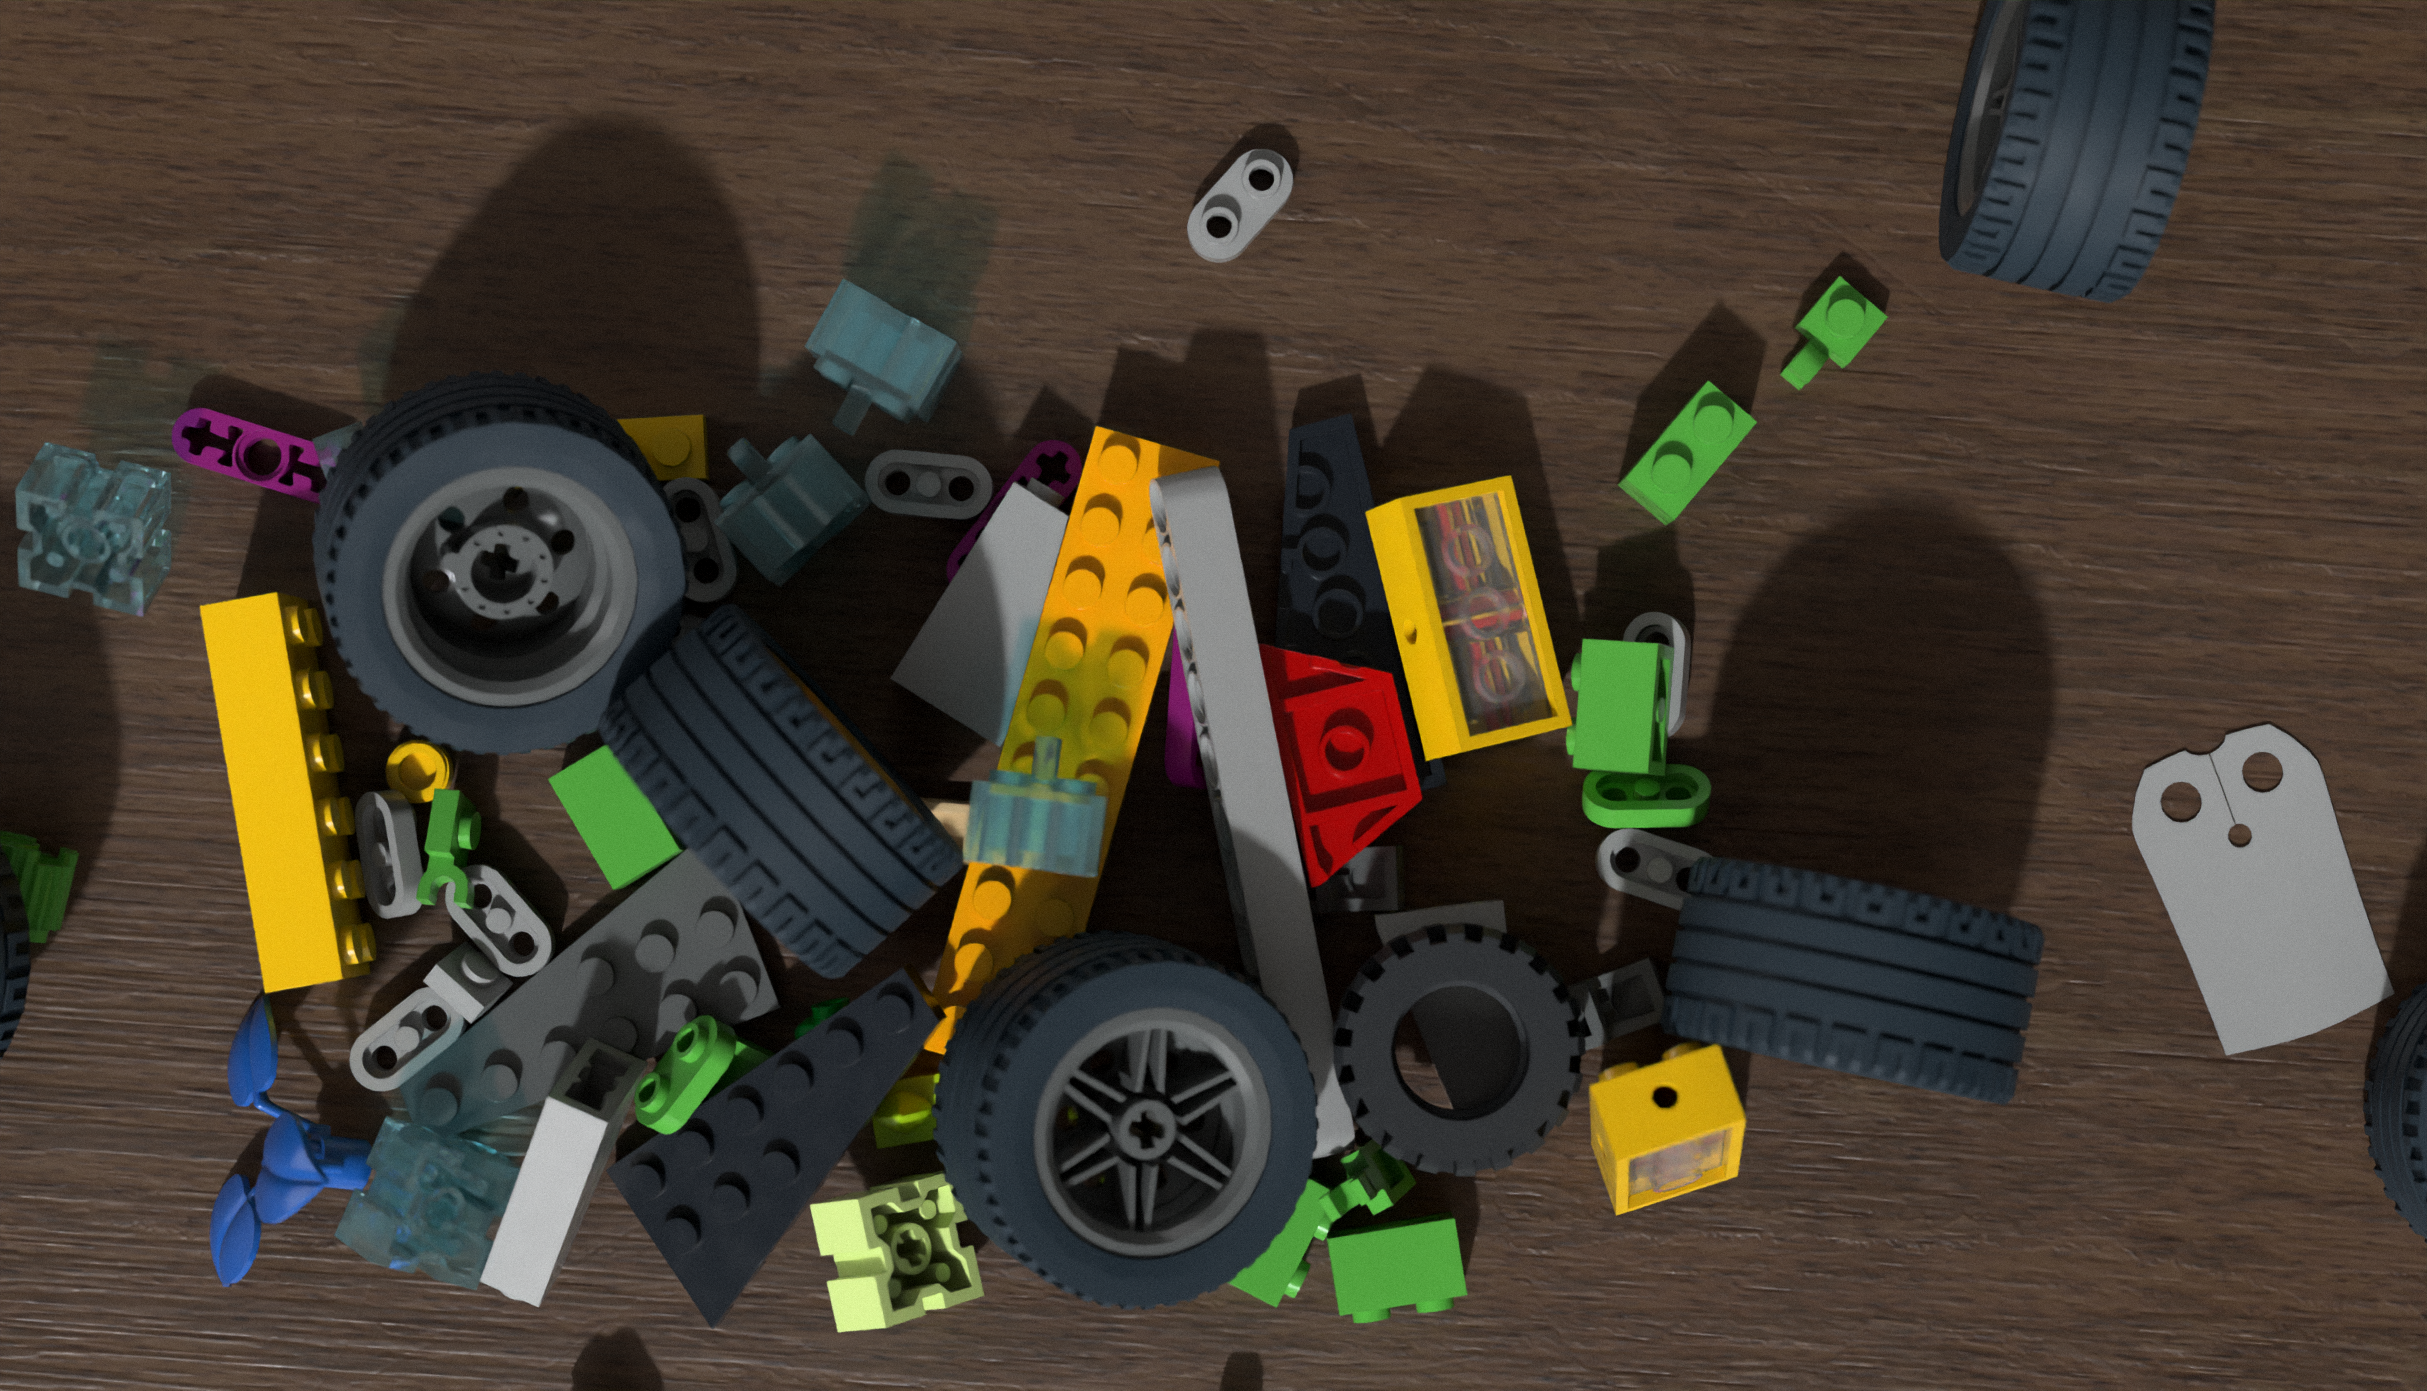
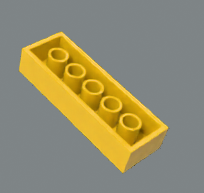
(287, 790)

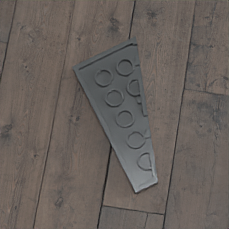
(629, 982)

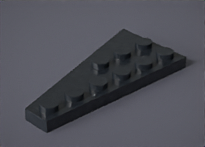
(1329, 572)
(767, 1143)

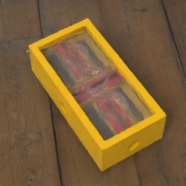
(1468, 617)
(1666, 1126)

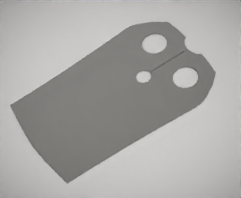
(2268, 923)

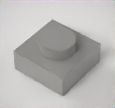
(468, 981)

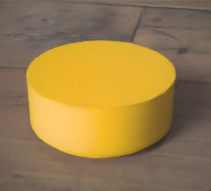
(418, 769)

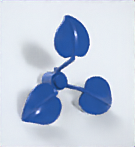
(291, 1165)

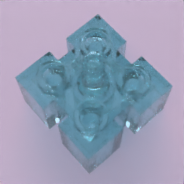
(881, 358)
(792, 506)
(93, 529)
(1037, 818)
(429, 1203)

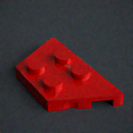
(1339, 754)

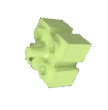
(895, 1252)

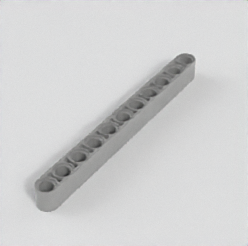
(1246, 772)

